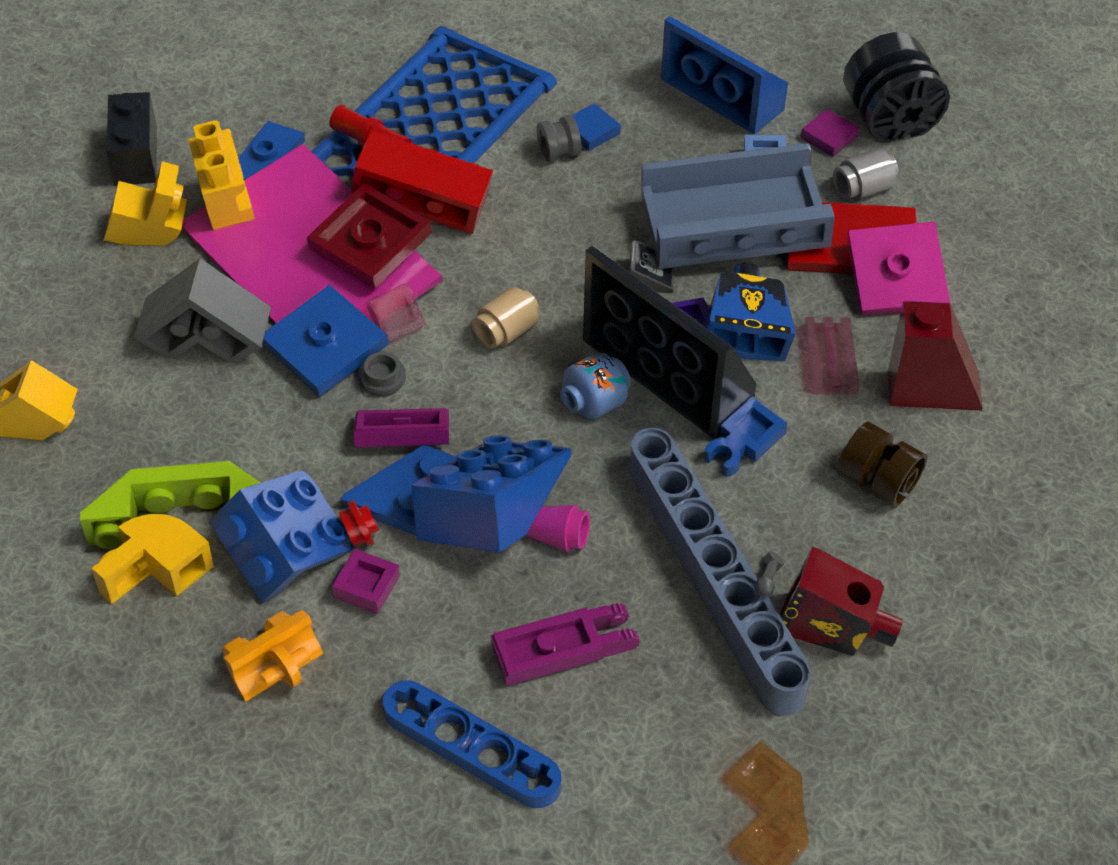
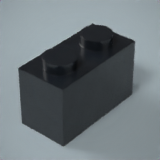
(132, 138)

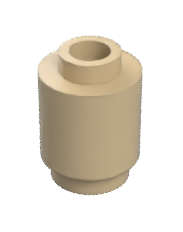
(506, 318)

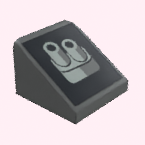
(645, 268)

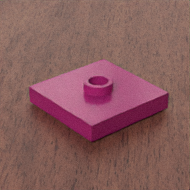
(897, 267)

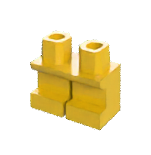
(220, 175)

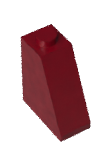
(932, 360)

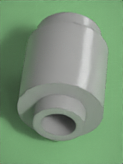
(865, 174)

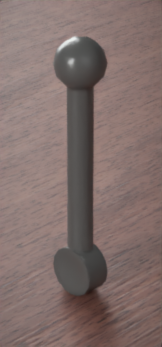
(765, 586)

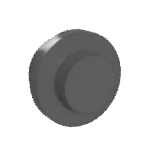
(382, 373)

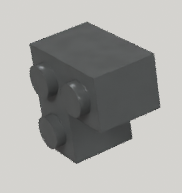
(206, 310)

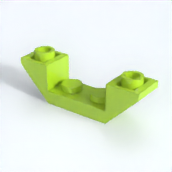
(158, 492)

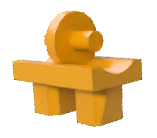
(272, 655)

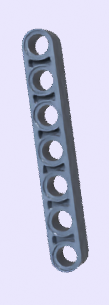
(683, 505)

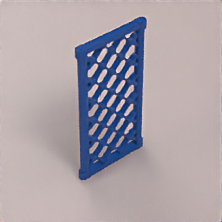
(411, 74)

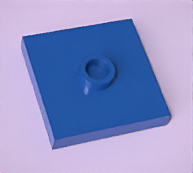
(324, 340)

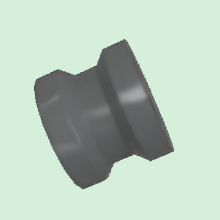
(559, 138)

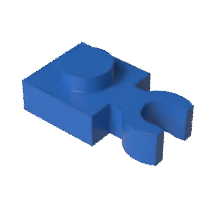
(747, 431)

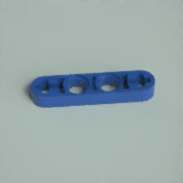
(476, 738)

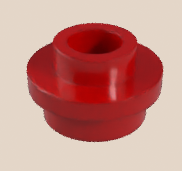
(359, 523)

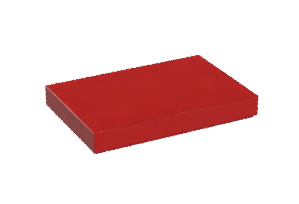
(847, 217)

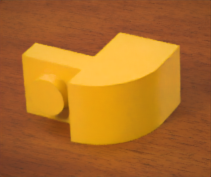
(145, 214)
(157, 547)

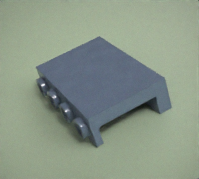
(734, 206)

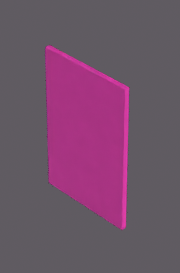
(273, 251)

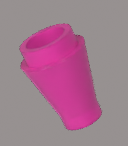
(561, 527)

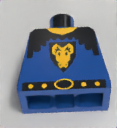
(752, 314)

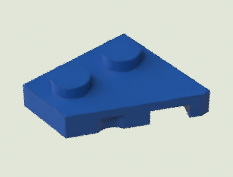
(390, 490)

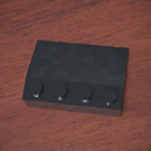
(662, 346)

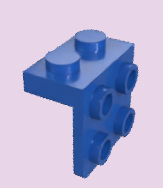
(279, 532)

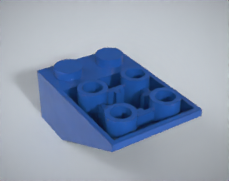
(487, 493)

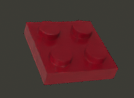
(369, 235)

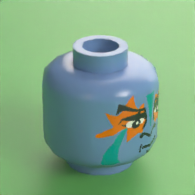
(595, 386)

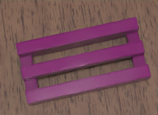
(401, 427)

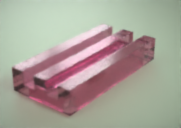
(829, 330)

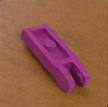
(561, 642)

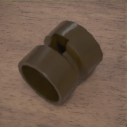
(886, 466)

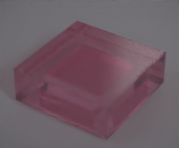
(396, 311)

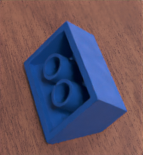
(720, 77)

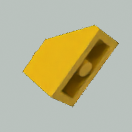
(35, 403)

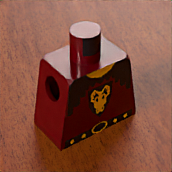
(837, 606)

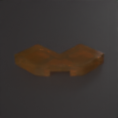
(777, 789)

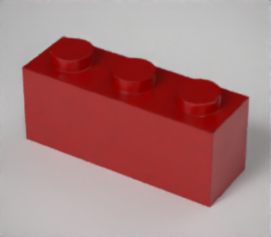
(424, 180)

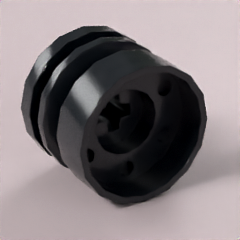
(896, 87)

